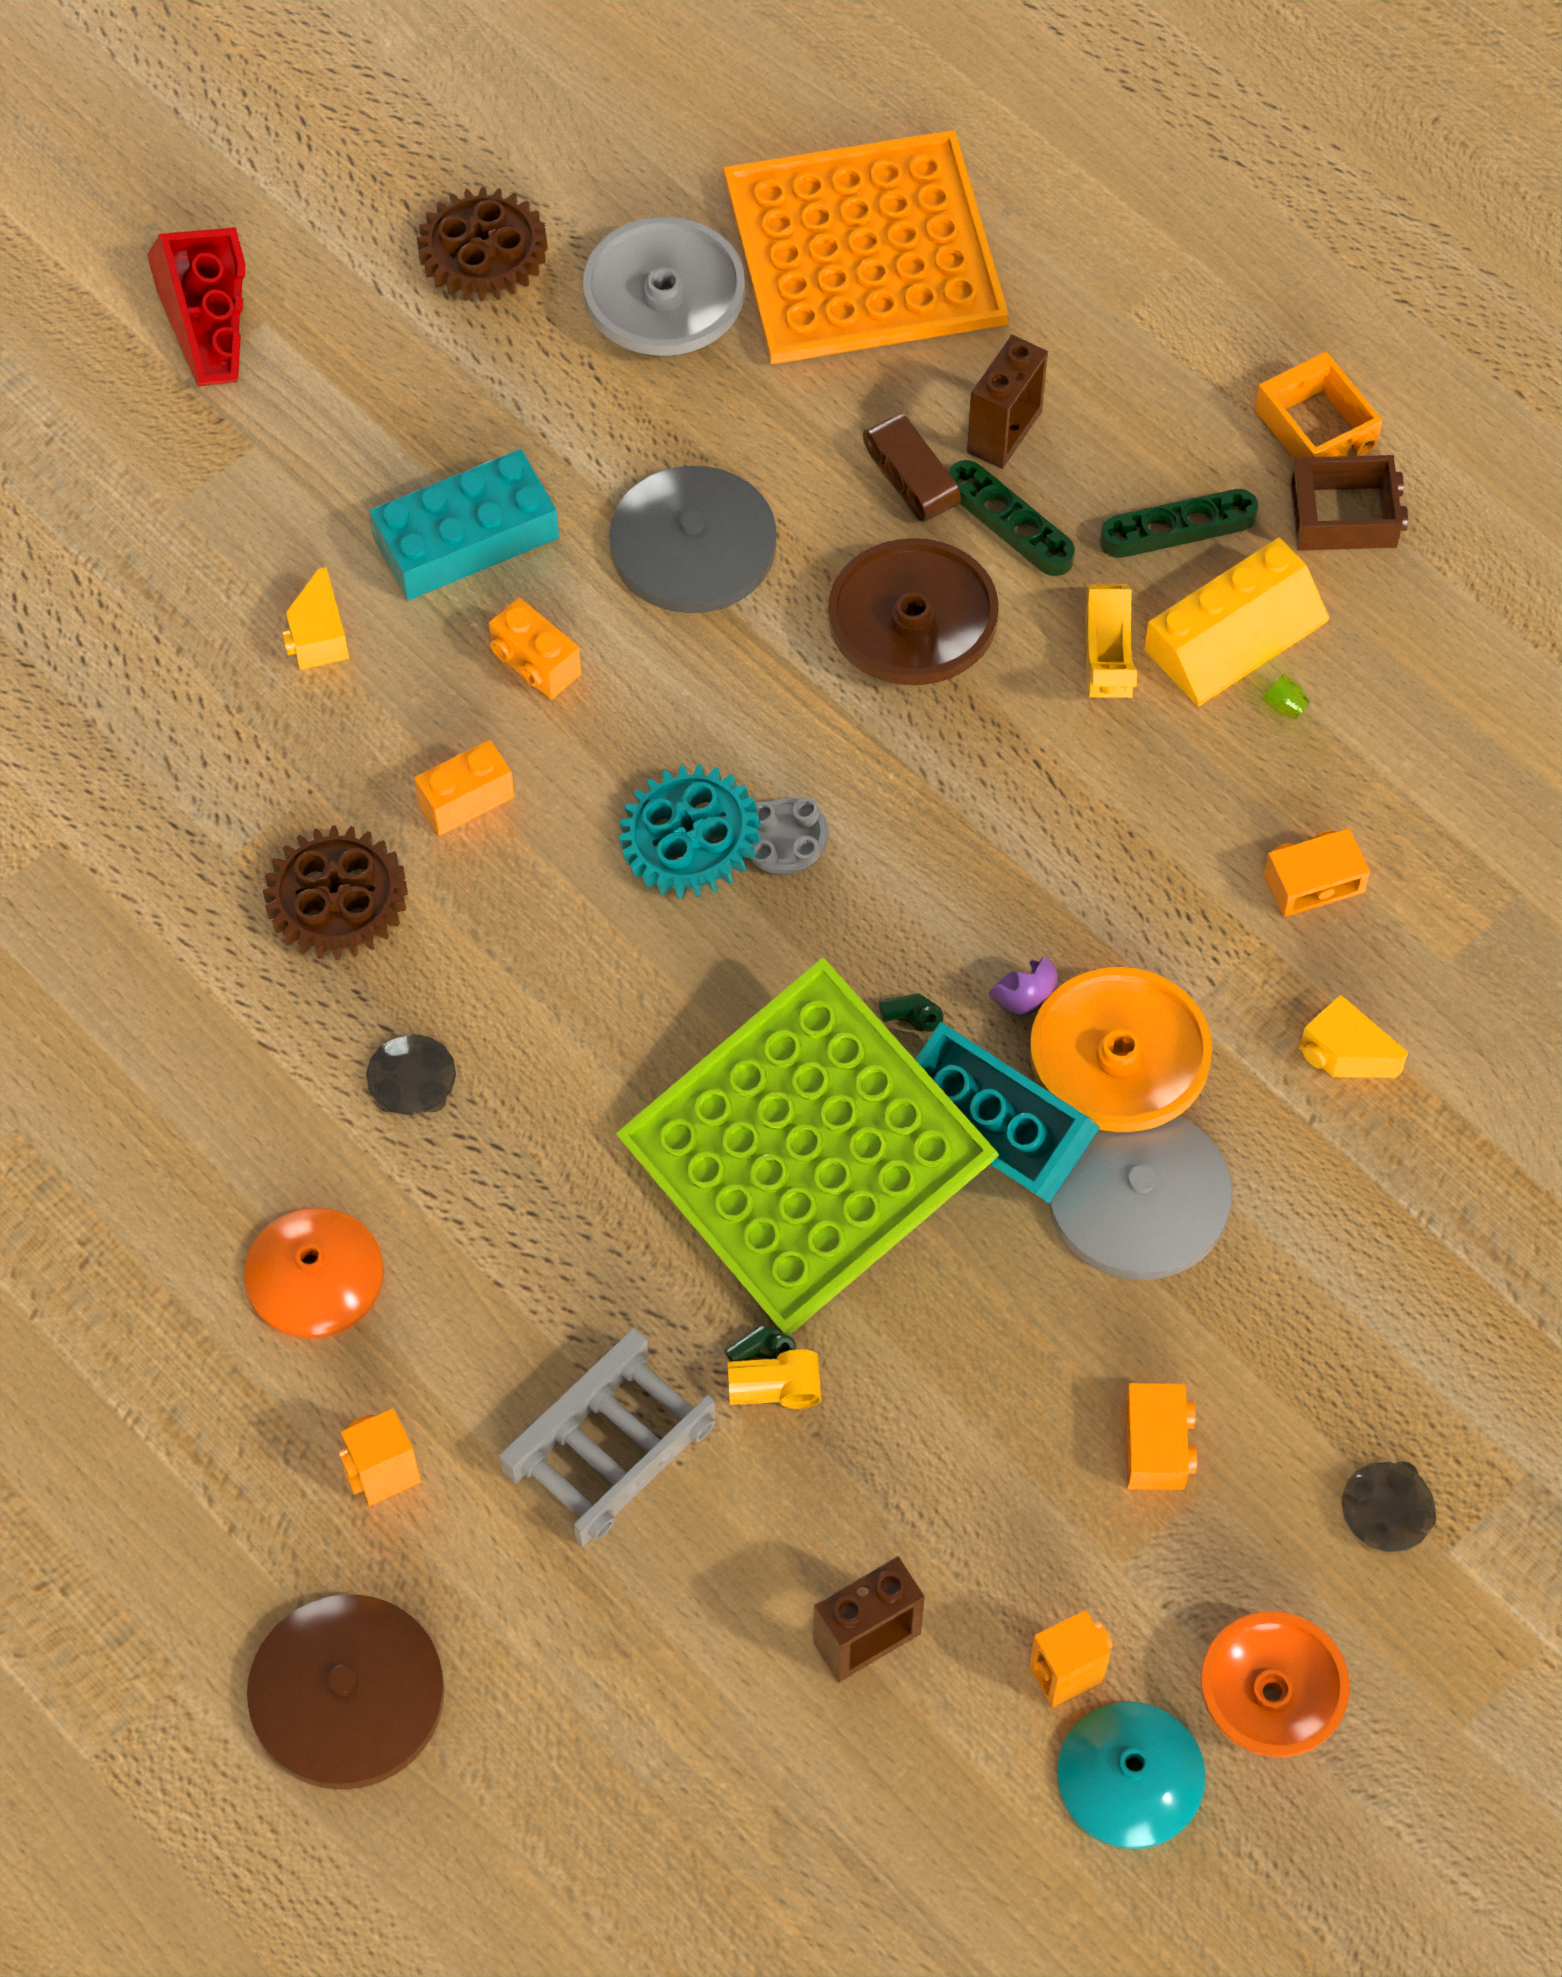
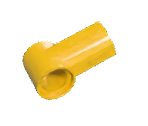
(789, 1379)

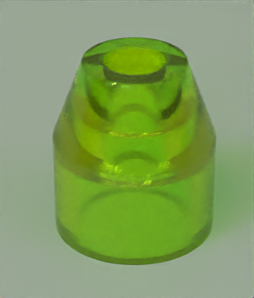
(1287, 697)

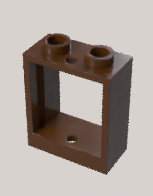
(1007, 397)
(1346, 473)
(861, 1629)

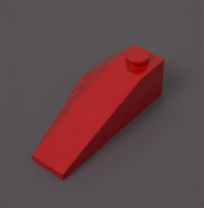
(201, 293)

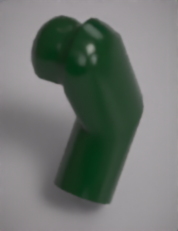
(913, 1008)
(762, 1343)

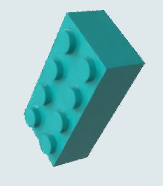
(464, 524)
(1027, 1125)

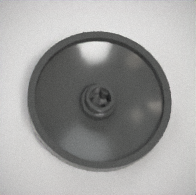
(693, 539)

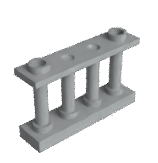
(596, 1393)

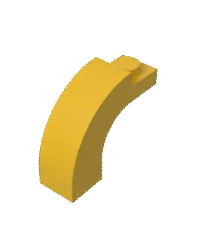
(1108, 641)

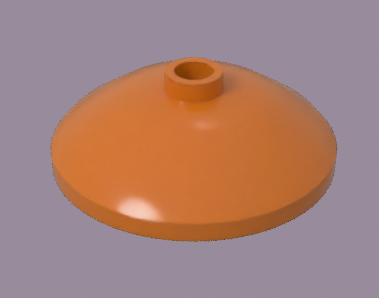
(318, 1296)
(1283, 1655)

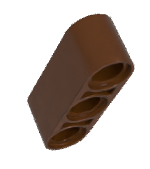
(911, 467)

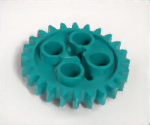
(702, 860)

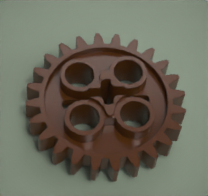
(482, 244)
(335, 926)

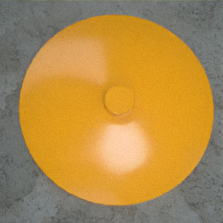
(1122, 1048)

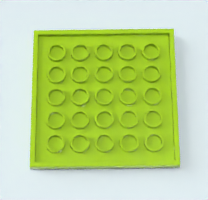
(806, 1146)

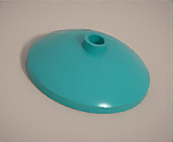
(1125, 1805)

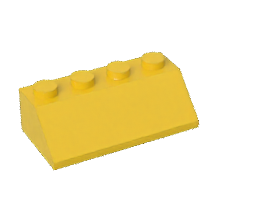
(1236, 622)

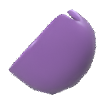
(1026, 992)

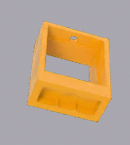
(1304, 382)

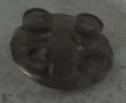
(411, 1075)
(1388, 1506)

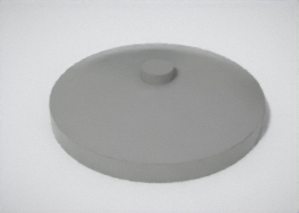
(663, 286)
(1145, 1201)

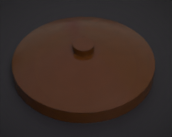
(913, 611)
(345, 1691)

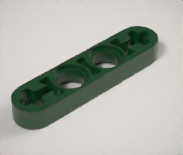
(1015, 513)
(1176, 517)

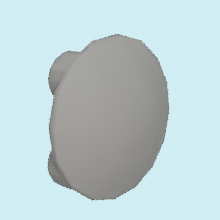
(790, 834)

